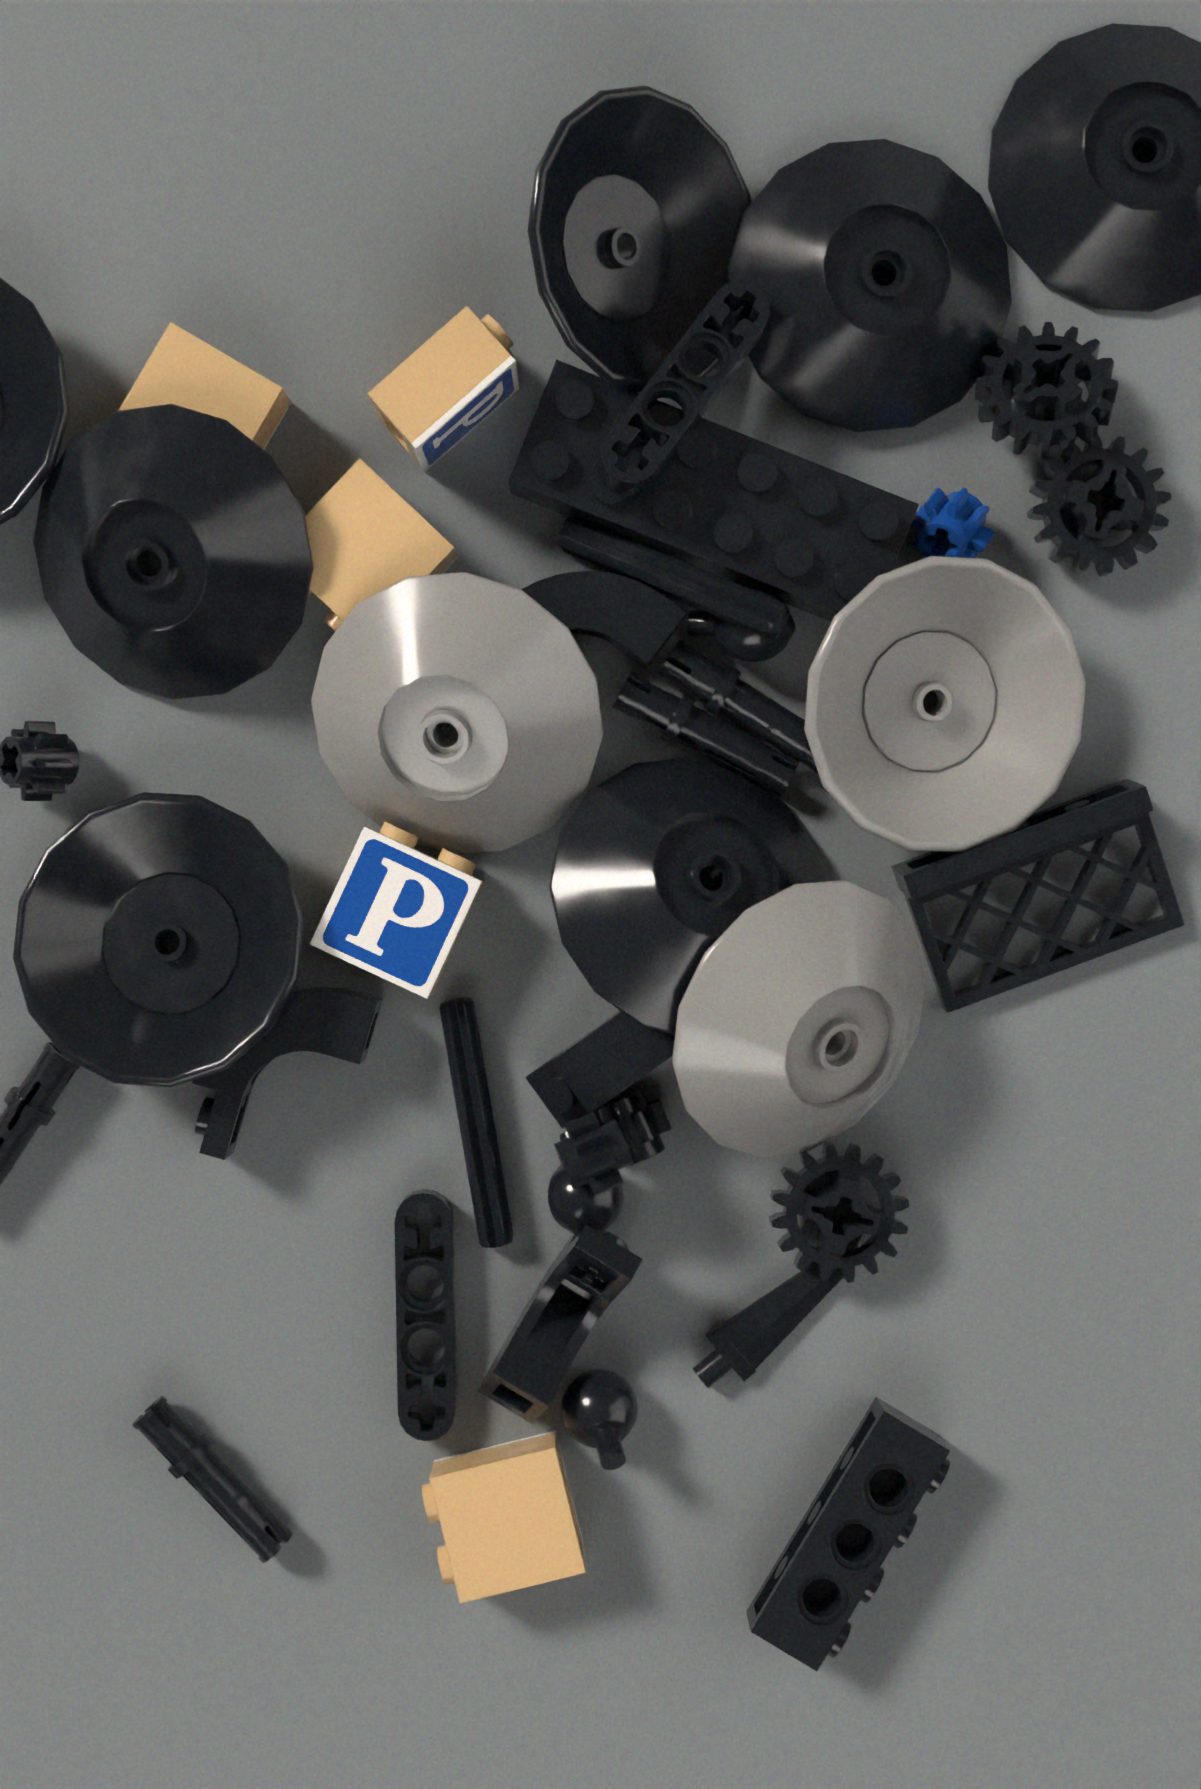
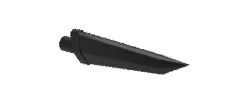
(759, 1328)

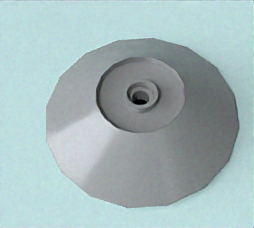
(466, 658)
(1001, 716)
(798, 1018)

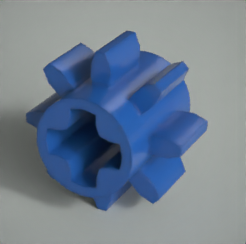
(952, 525)

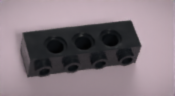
(820, 1628)

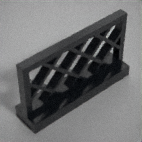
(1037, 840)

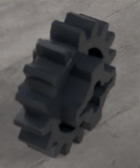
(1045, 390)
(1125, 510)
(833, 1239)

